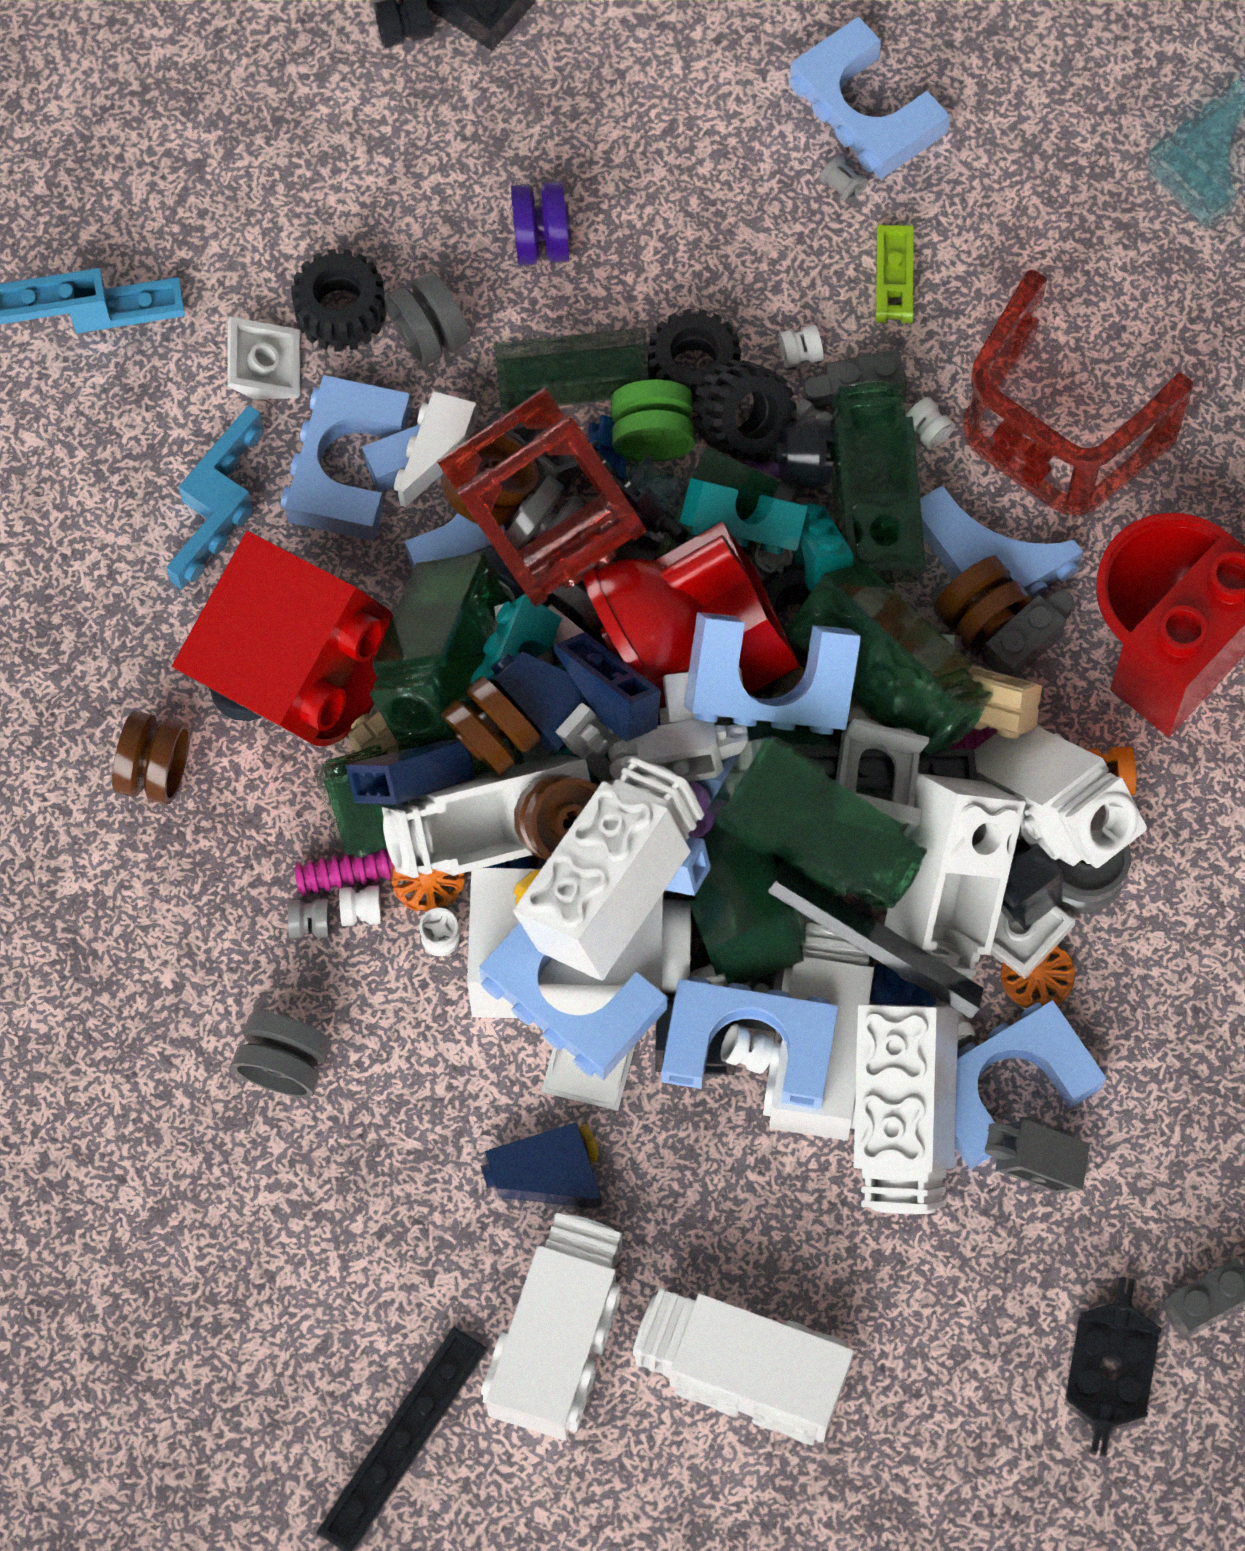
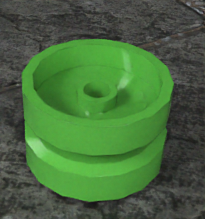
(652, 420)

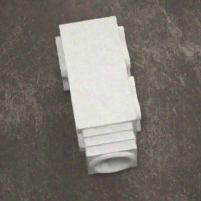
(1069, 796)
(467, 822)
(610, 868)
(964, 873)
(842, 976)
(905, 1105)
(561, 1321)
(745, 1363)

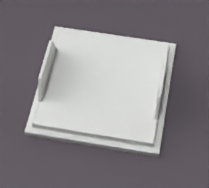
(570, 1082)

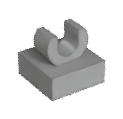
(583, 732)

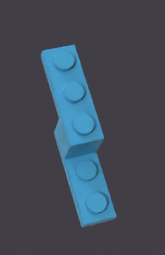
(89, 302)
(216, 498)

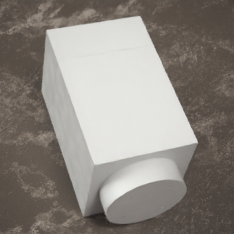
(655, 952)

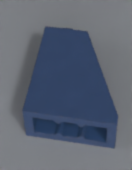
(538, 692)
(410, 773)
(544, 1169)

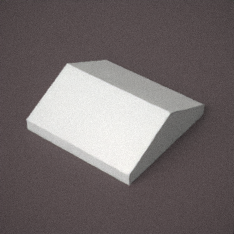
(263, 359)

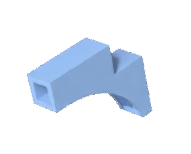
(963, 542)

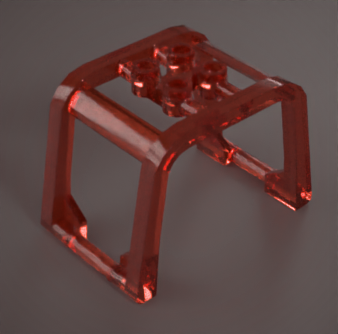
(1010, 339)
(574, 543)

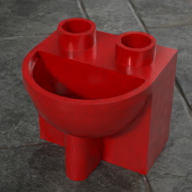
(1178, 607)
(654, 608)
(287, 642)

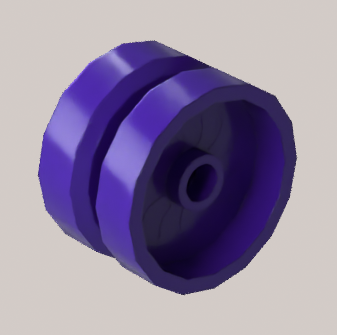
(540, 223)

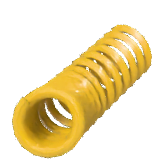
(590, 1153)

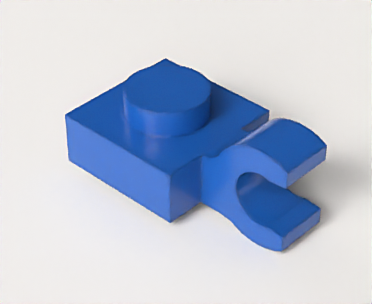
(603, 434)
(892, 989)

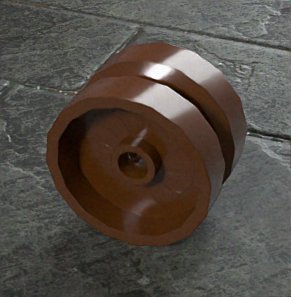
(513, 489)
(981, 602)
(485, 731)
(151, 757)
(545, 806)

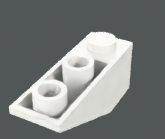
(444, 426)

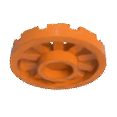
(428, 884)
(1041, 980)

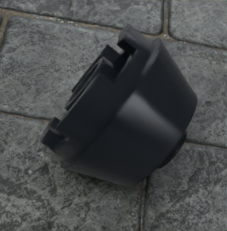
(805, 452)

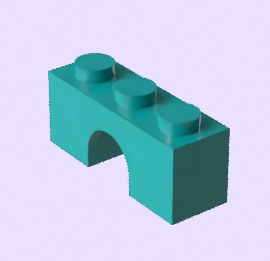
(773, 524)
(820, 546)
(518, 631)

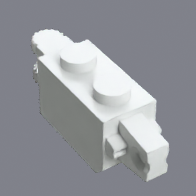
(686, 748)

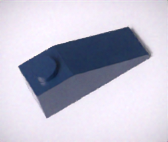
(612, 688)

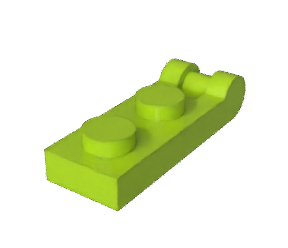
(894, 272)

